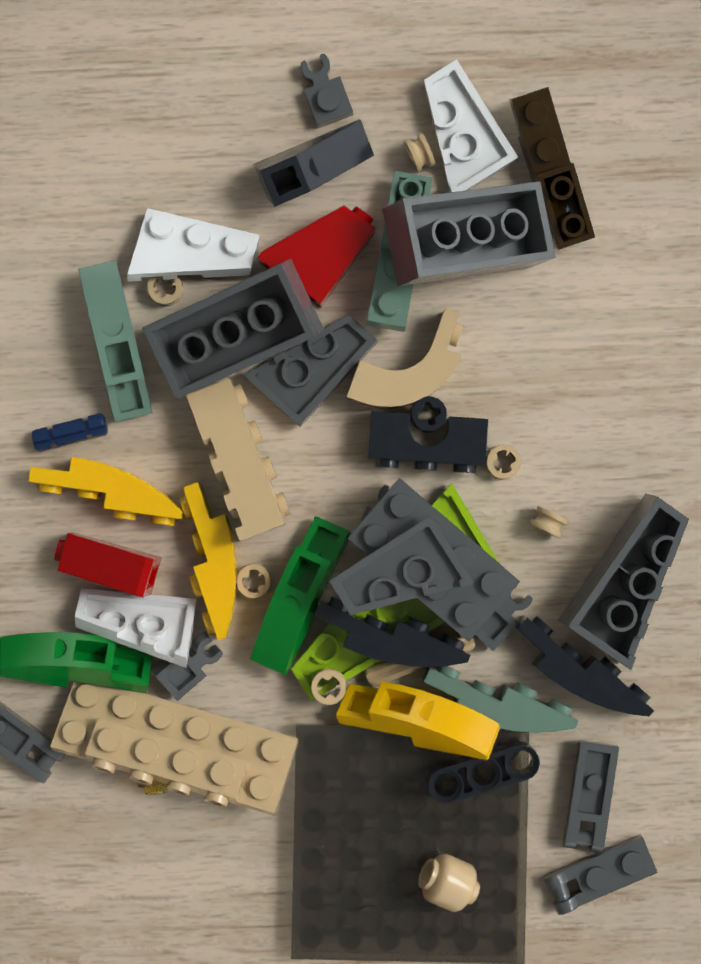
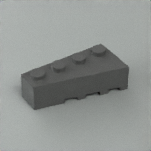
(627, 581)

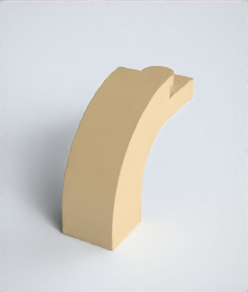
(402, 388)

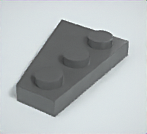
(313, 369)
(403, 569)

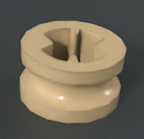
(419, 152)
(168, 299)
(492, 457)
(549, 522)
(262, 589)
(330, 698)

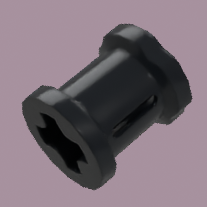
(434, 403)

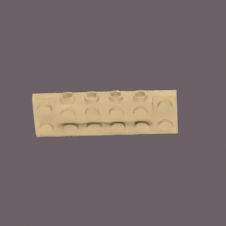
(175, 746)

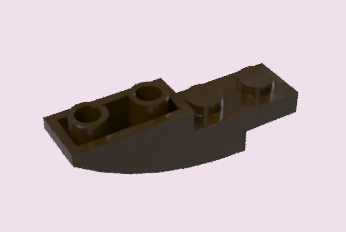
(550, 164)

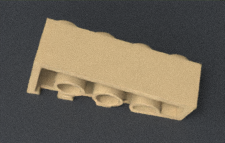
(237, 458)

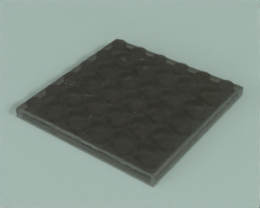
(370, 829)

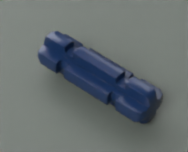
(69, 432)

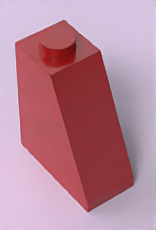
(323, 250)
(107, 564)

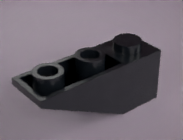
(313, 162)

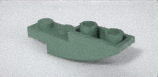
(389, 302)
(115, 340)
(514, 708)

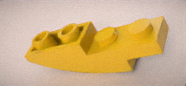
(124, 491)
(217, 576)
(423, 716)

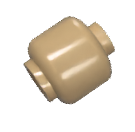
(449, 882)

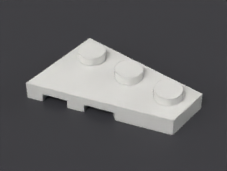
(465, 130)
(185, 246)
(148, 624)

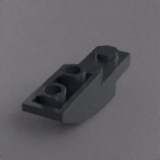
(406, 645)
(592, 681)

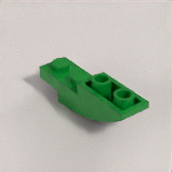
(298, 595)
(77, 657)

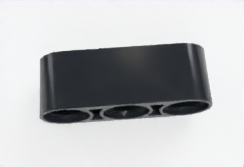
(502, 775)

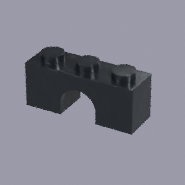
(461, 447)

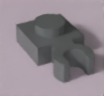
(326, 97)
(501, 622)
(181, 680)

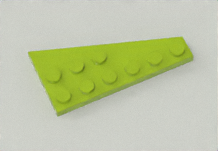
(328, 648)

